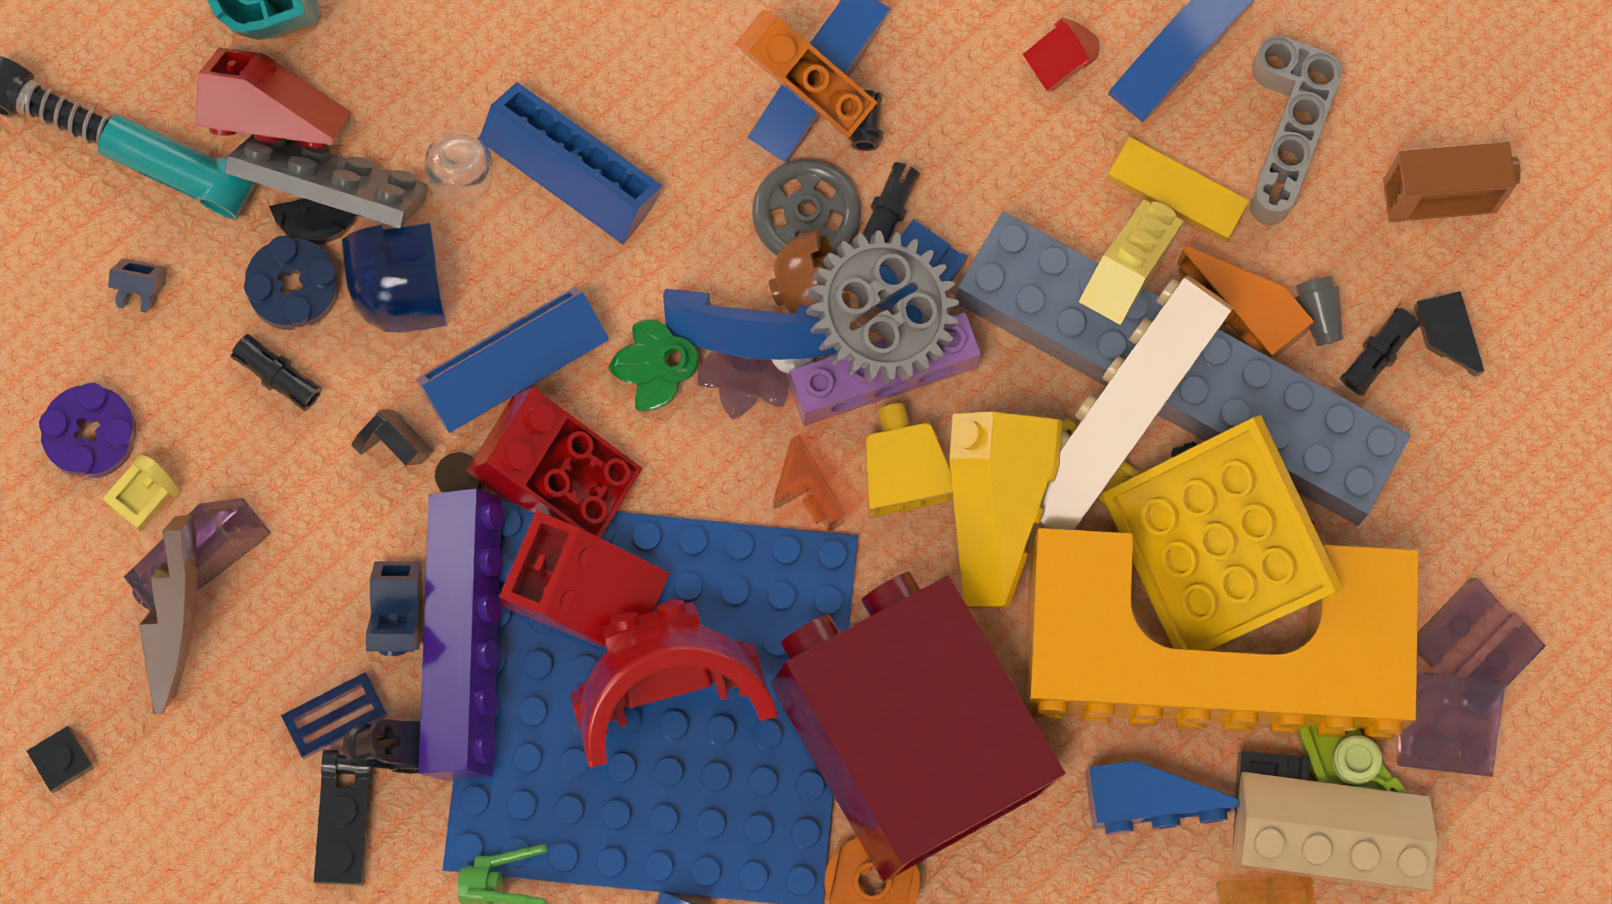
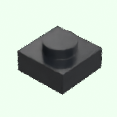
(60, 759)

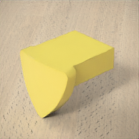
(141, 492)

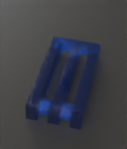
(325, 699)

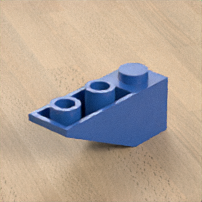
(1140, 794)

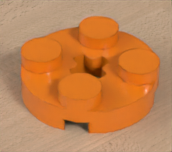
(851, 862)

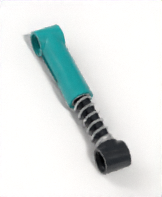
(127, 143)

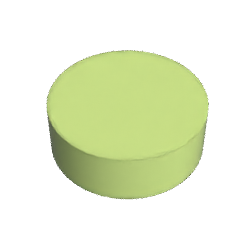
(1356, 760)

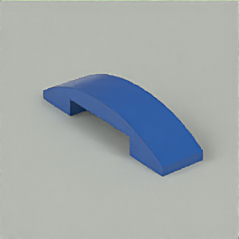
(742, 330)

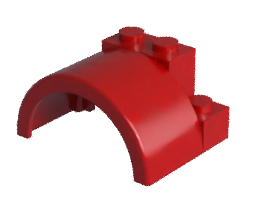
(660, 659)

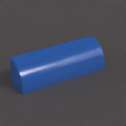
(569, 162)
(512, 359)

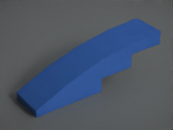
(843, 43)
(1175, 54)

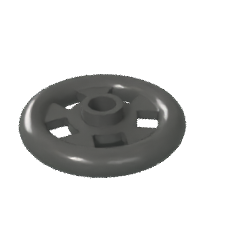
(809, 174)

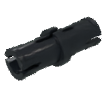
(889, 207)
(1379, 351)
(276, 372)

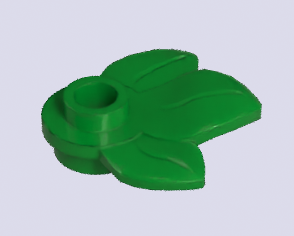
(648, 365)

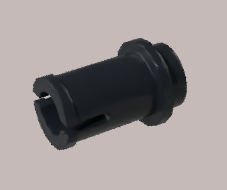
(867, 134)

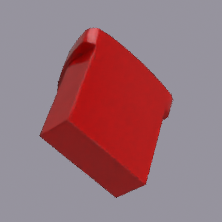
(1062, 53)

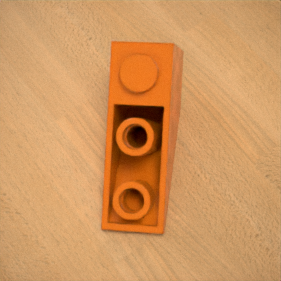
(805, 72)
(1262, 311)

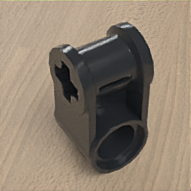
(384, 745)

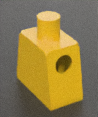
(904, 466)

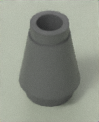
(1323, 305)

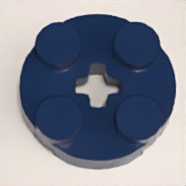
(297, 308)

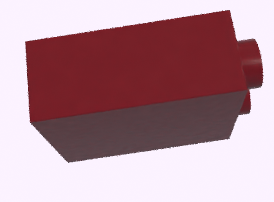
(912, 722)

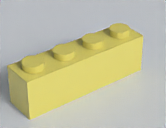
(1131, 260)

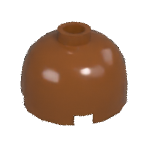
(795, 269)

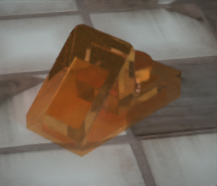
(801, 476)

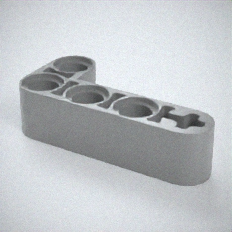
(1290, 134)

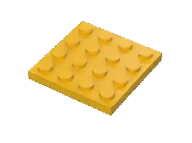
(1222, 538)

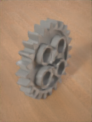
(906, 341)

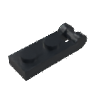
(342, 823)

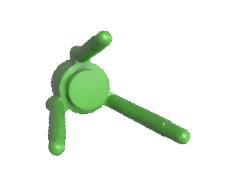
(483, 886)

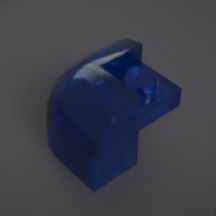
(394, 277)

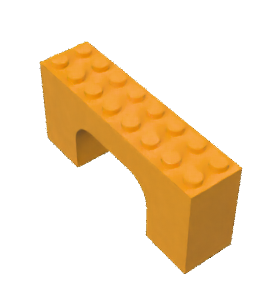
(1098, 663)

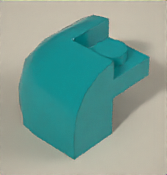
(265, 17)

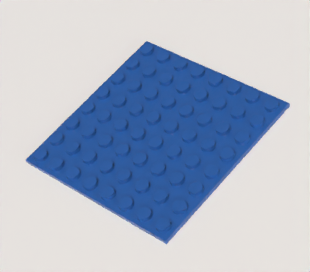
(694, 783)

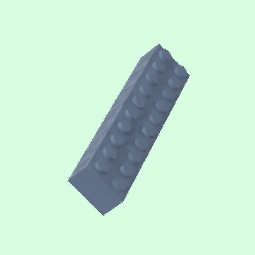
(1326, 442)

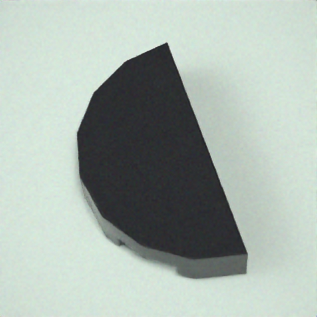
(312, 220)

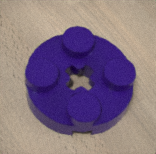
(90, 404)

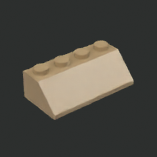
(1335, 833)

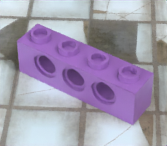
(827, 390)

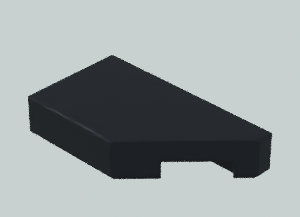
(1449, 331)

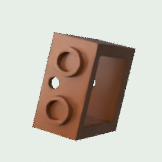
(1450, 181)

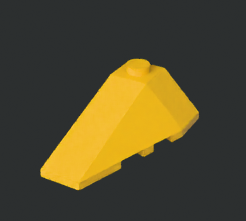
(997, 486)

